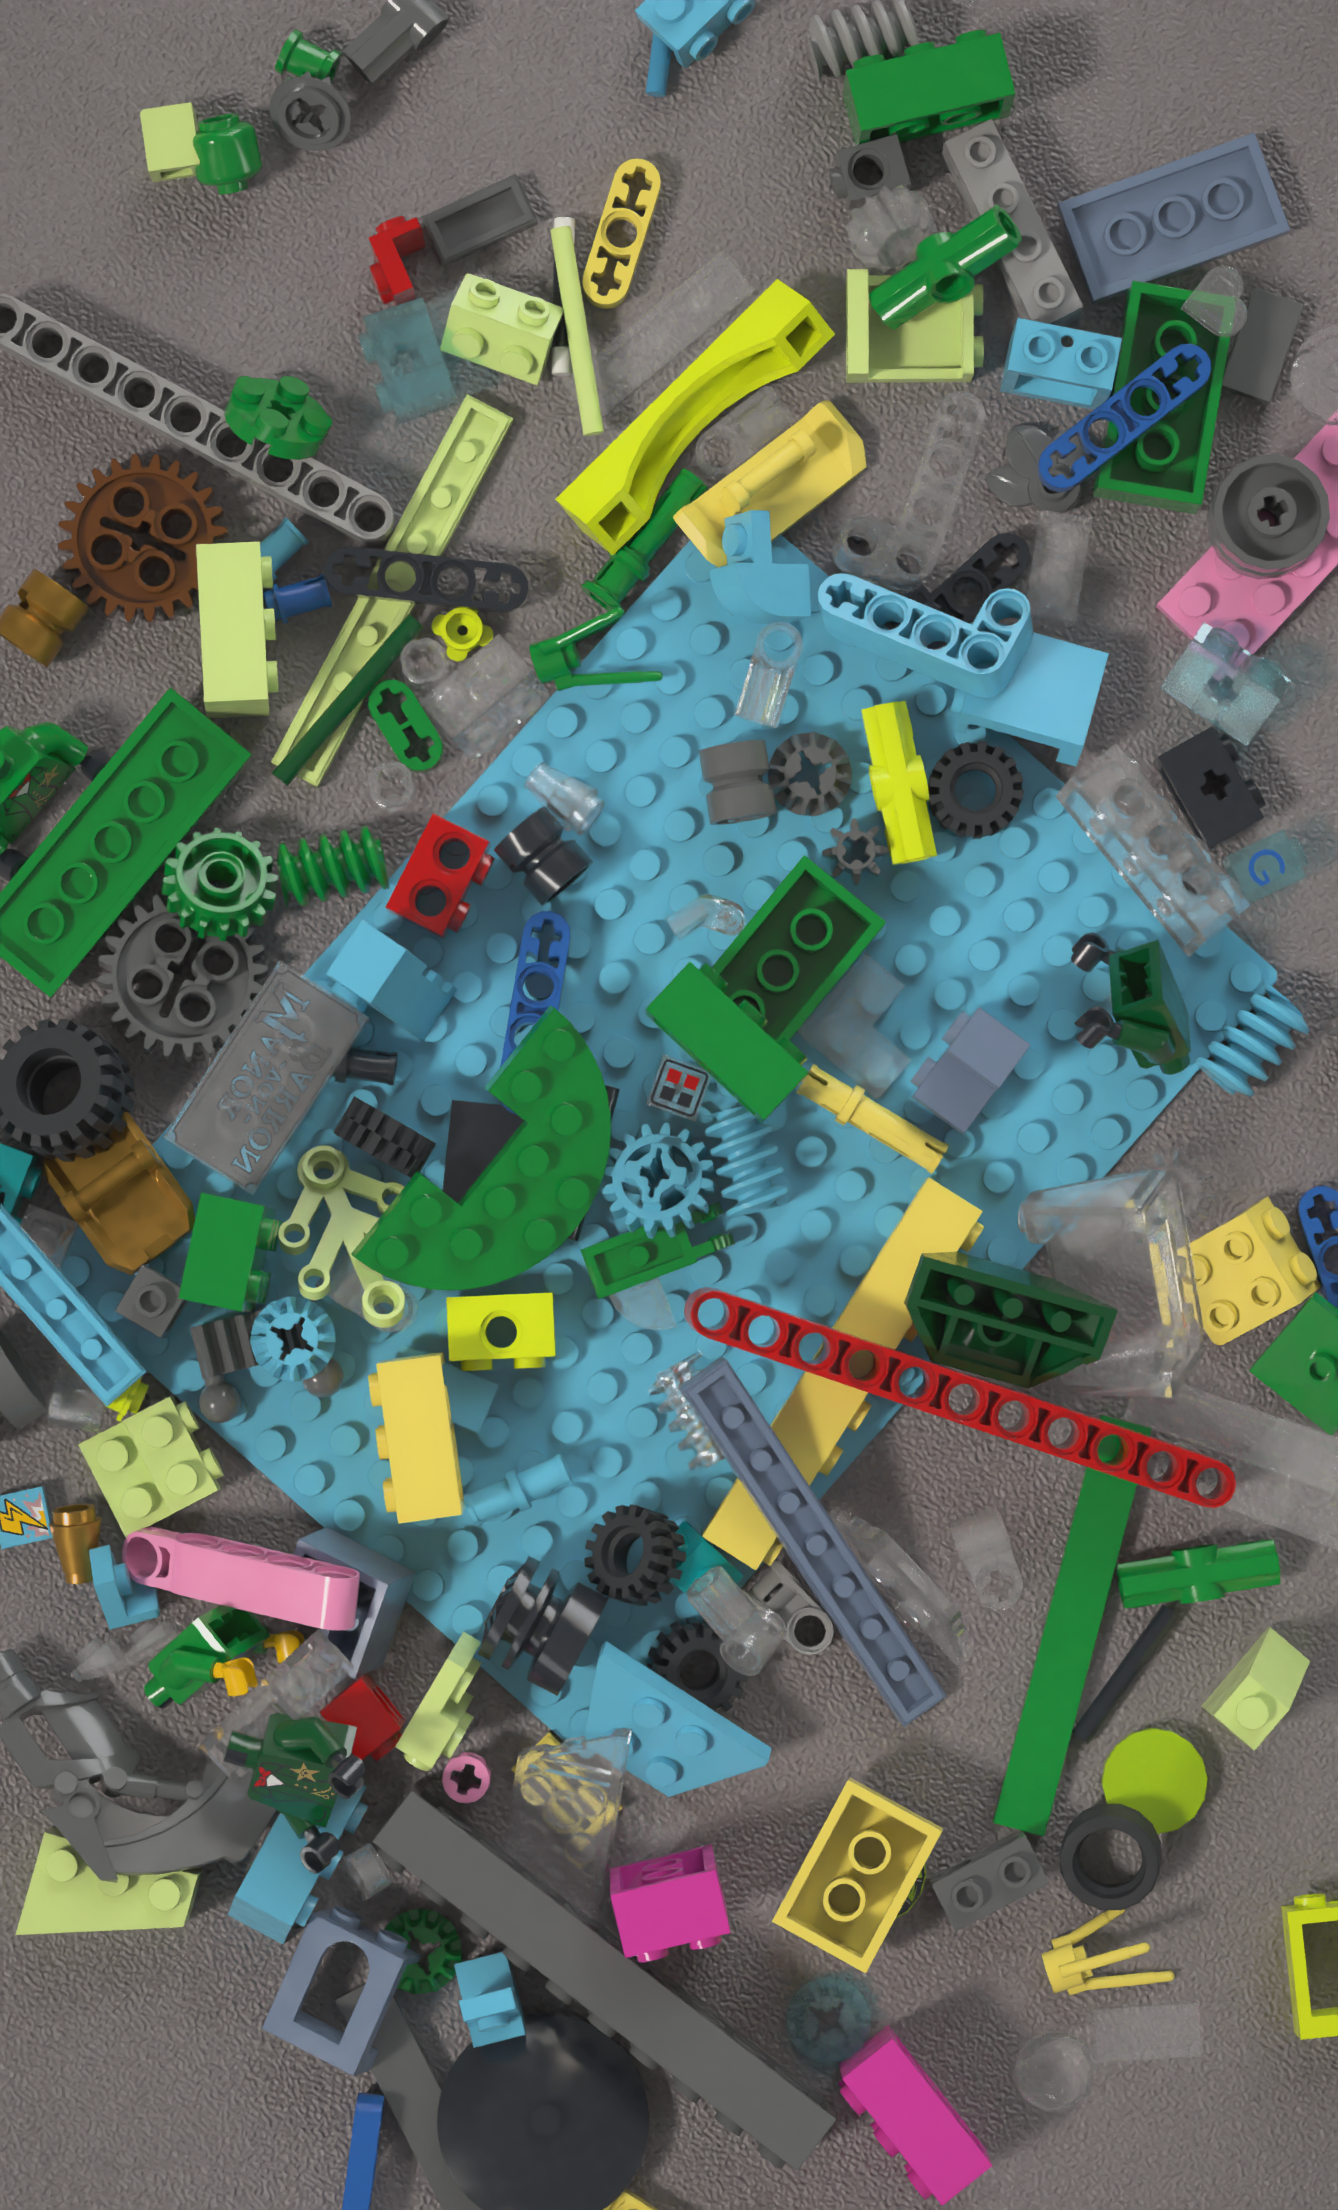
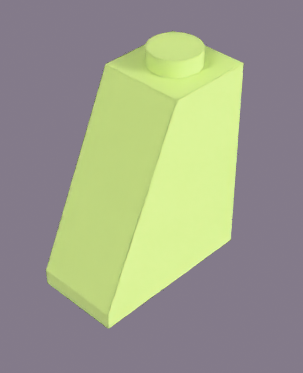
(1258, 1689)

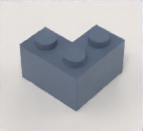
(969, 1070)
(380, 1599)

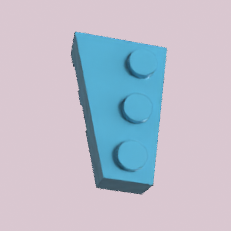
(390, 980)
(279, 1884)

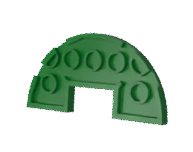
(529, 1191)

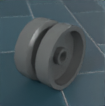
(1275, 486)

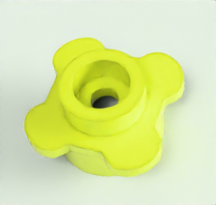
(459, 645)
(129, 1400)

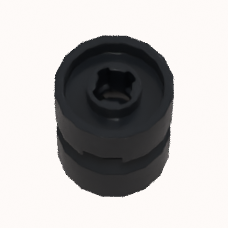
(543, 856)

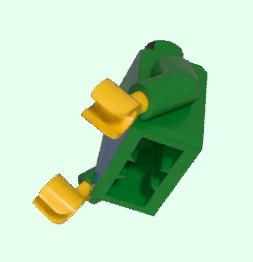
(211, 1650)

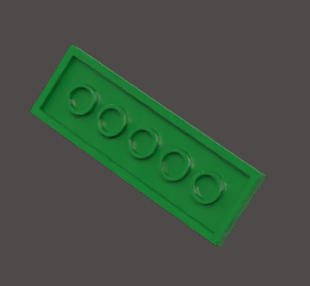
(114, 840)

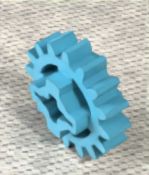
(679, 1185)

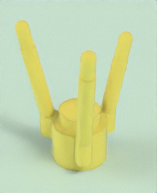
(1070, 1965)

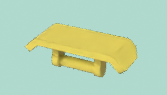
(783, 478)

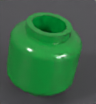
(226, 153)

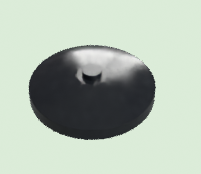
(544, 2119)

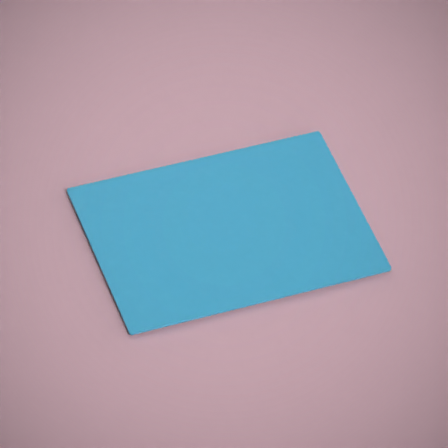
(961, 931)

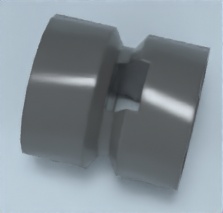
(737, 782)

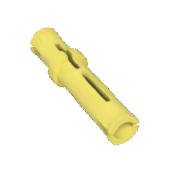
(873, 1119)

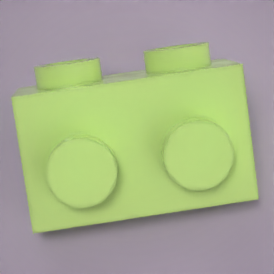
(501, 328)

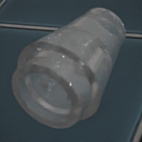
(566, 798)

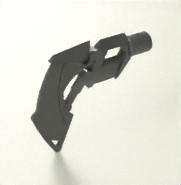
(210, 1826)

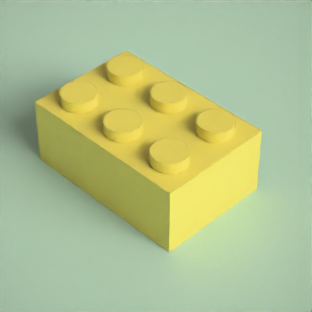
(417, 1438)
(857, 1875)

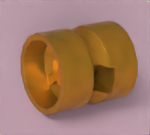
(41, 617)

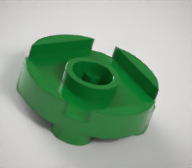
(278, 415)

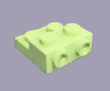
(152, 1465)
(442, 1715)

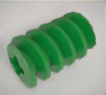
(332, 867)

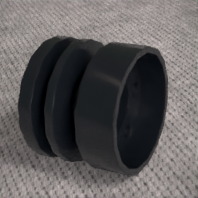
(542, 1625)

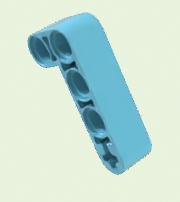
(857, 610)

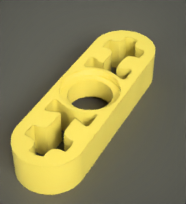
(646, 201)

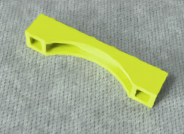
(761, 345)

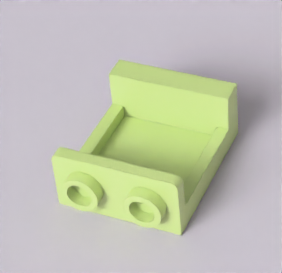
(927, 348)

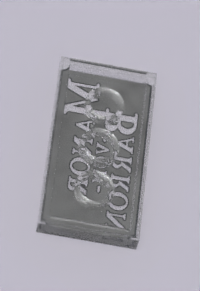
(266, 1078)

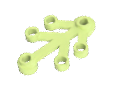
(345, 1227)

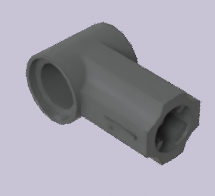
(393, 35)

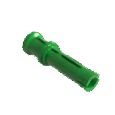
(632, 559)

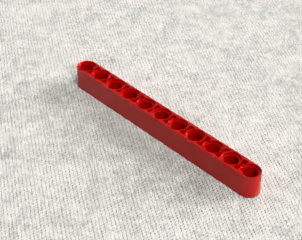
(982, 1411)

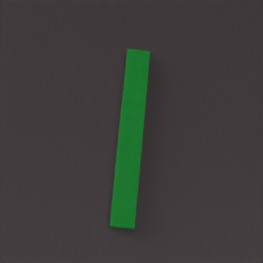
(1066, 1644)

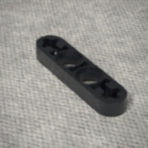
(426, 570)

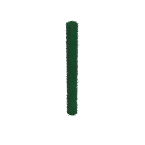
(347, 700)

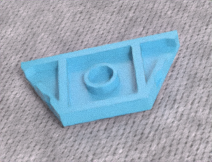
(673, 1736)

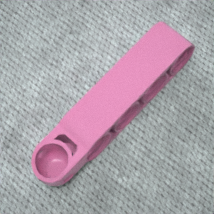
(244, 1577)

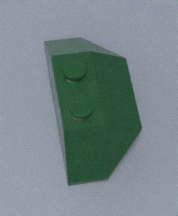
(1004, 1319)

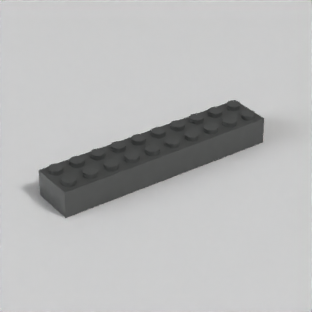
(589, 1965)

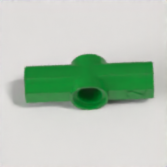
(945, 267)
(1198, 1573)

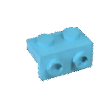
(692, 25)

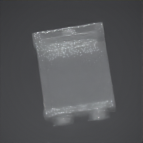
(289, 1689)

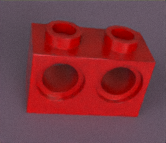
(426, 871)
(372, 1712)

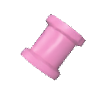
(475, 1790)

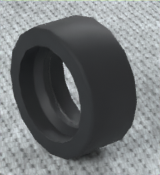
(1110, 1895)

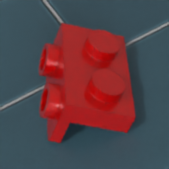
(392, 242)

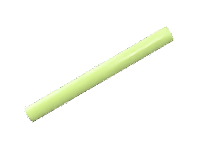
(577, 331)

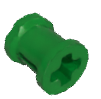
(302, 56)

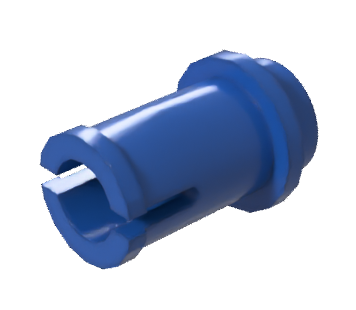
(298, 598)

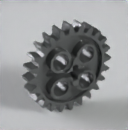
(139, 958)

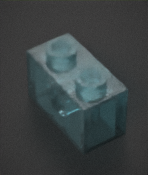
(409, 330)
(1233, 708)

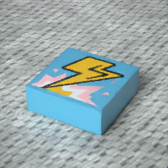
(24, 1517)

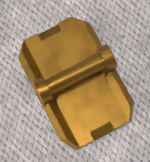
(124, 1199)

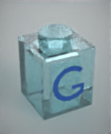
(1267, 866)

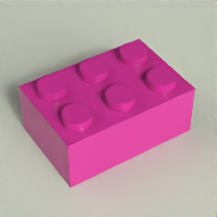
(672, 1905)
(912, 2117)

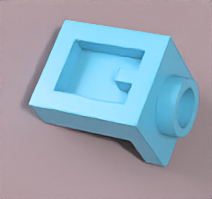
(120, 1597)

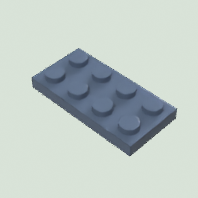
(1173, 218)

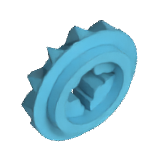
(316, 1330)

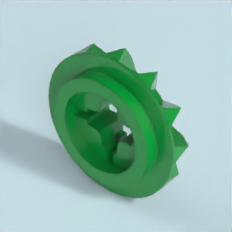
(428, 1927)

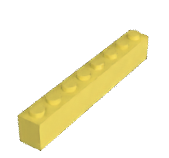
(823, 1408)

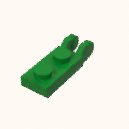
(637, 1259)

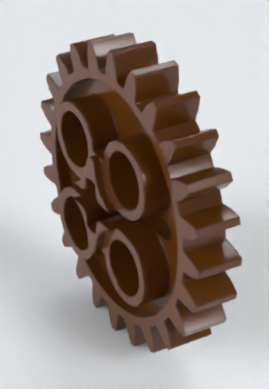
(122, 581)

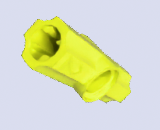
(898, 782)

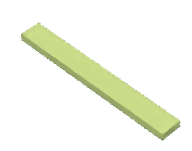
(423, 529)

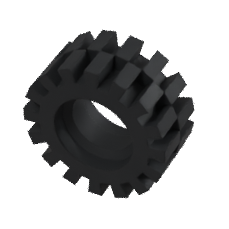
(990, 761)
(384, 1138)
(657, 1561)
(685, 1640)

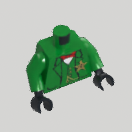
(31, 772)

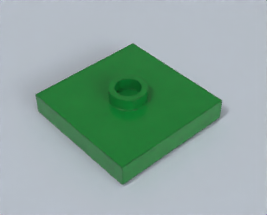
(1304, 1363)

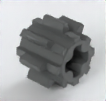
(853, 837)

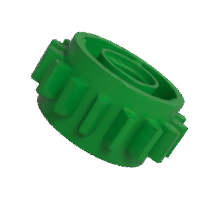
(226, 859)

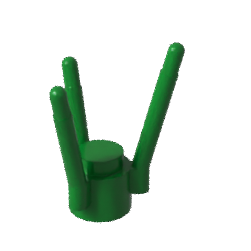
(558, 657)

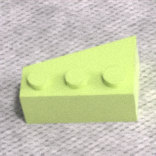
(235, 629)
(71, 1898)

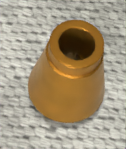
(74, 1534)

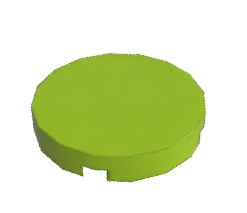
(1156, 1776)

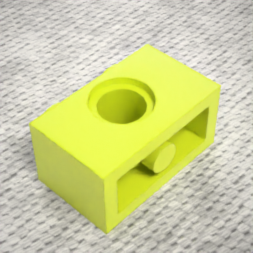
(469, 1321)

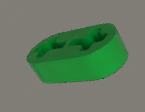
(416, 719)

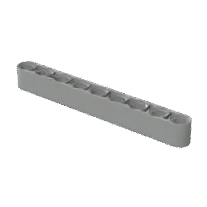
(205, 439)

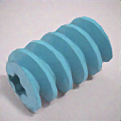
(1253, 1043)
(745, 1161)

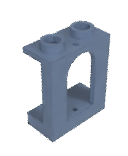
(387, 1963)

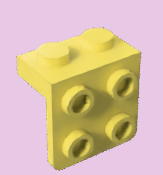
(1249, 1272)

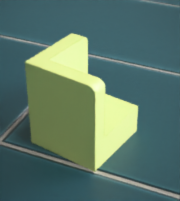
(169, 141)

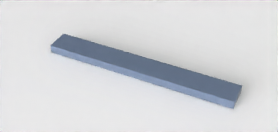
(812, 1541)

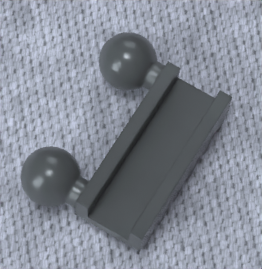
(227, 1348)

